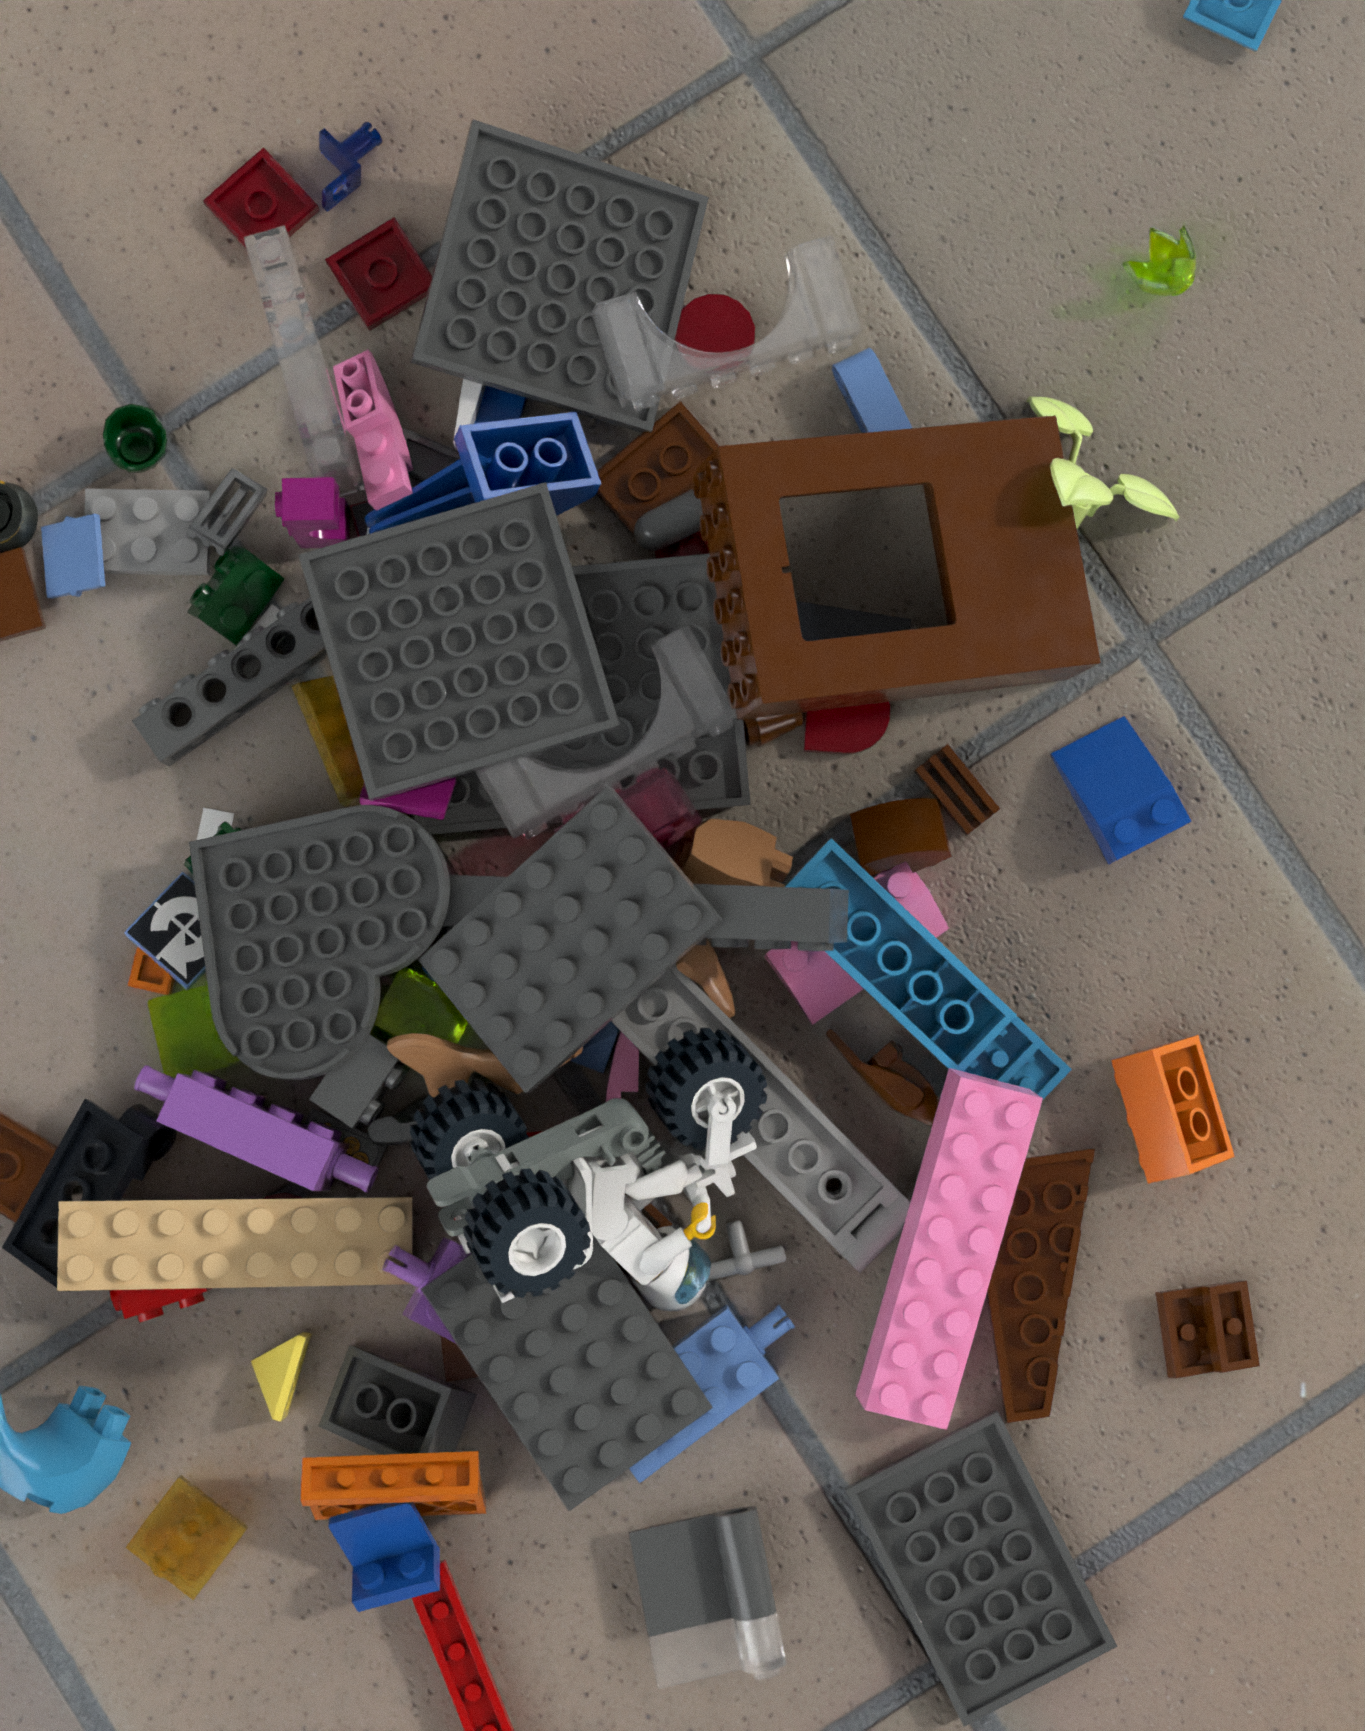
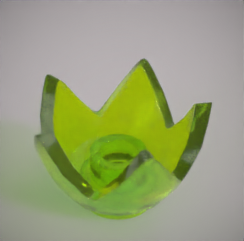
(1170, 264)

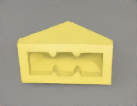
(279, 1373)

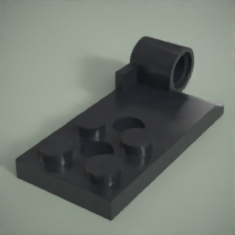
(101, 1157)

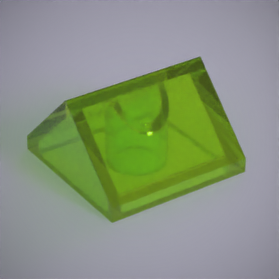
(418, 1007)

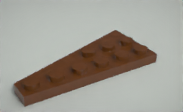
(1036, 1278)

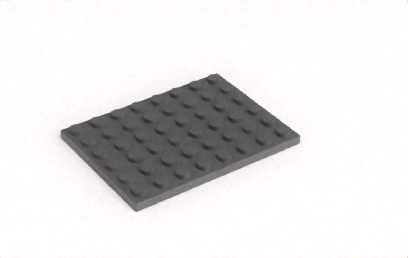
(627, 611)

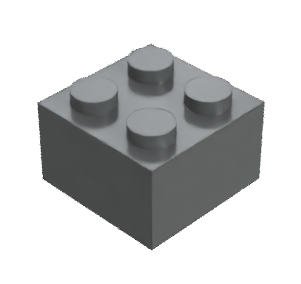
(359, 1084)

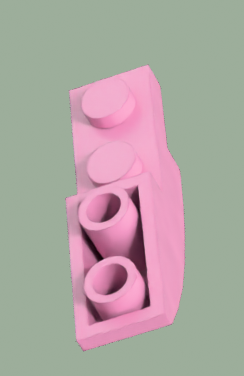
(376, 430)

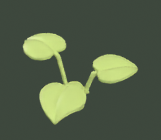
(1080, 488)

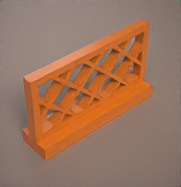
(433, 1481)

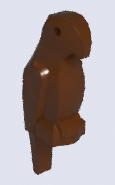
(893, 1080)

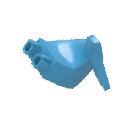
(67, 1456)

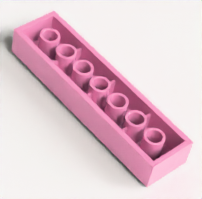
(948, 1248)

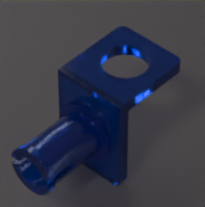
(345, 158)

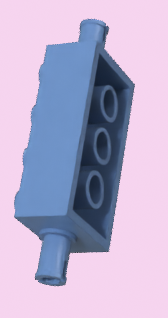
(728, 1369)

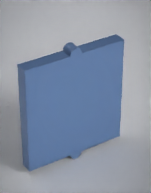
(73, 556)

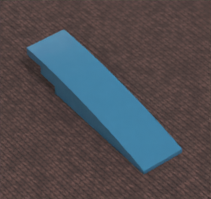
(927, 984)

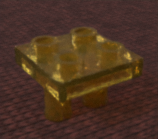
(186, 1537)

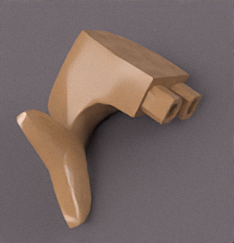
(725, 855)
(447, 1062)

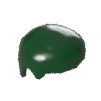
(134, 438)

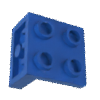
(388, 1552)

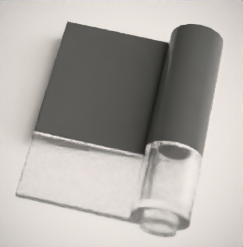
(708, 1597)

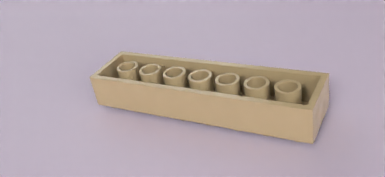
(230, 1243)

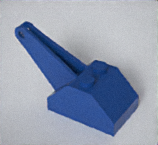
(502, 460)

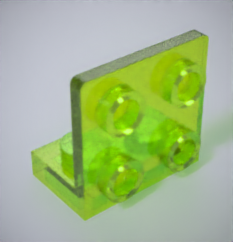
(188, 1033)

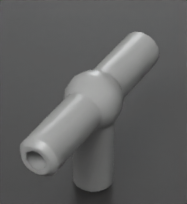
(743, 1261)

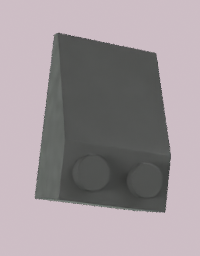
(395, 1407)

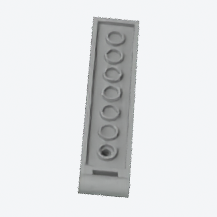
(793, 1138)

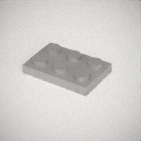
(148, 530)

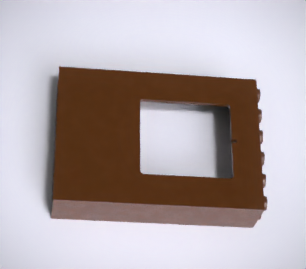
(999, 546)

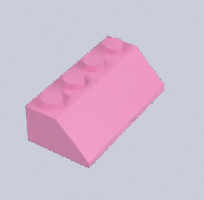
(818, 980)

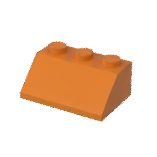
(1172, 1109)

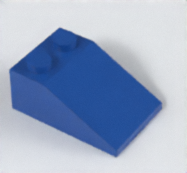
(1119, 789)

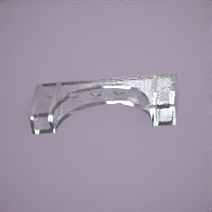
(301, 359)
(653, 365)
(689, 706)

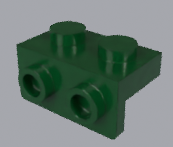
(235, 594)

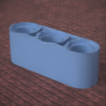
(869, 393)

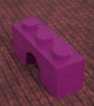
(313, 511)

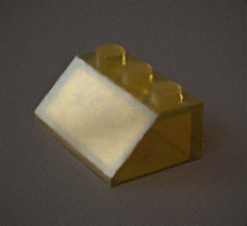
(330, 732)

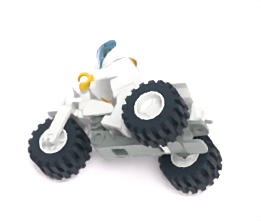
(538, 1200)

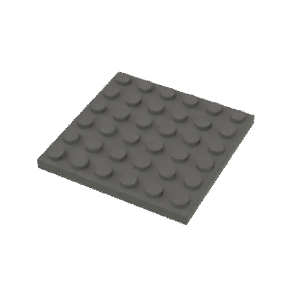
(531, 254)
(458, 642)

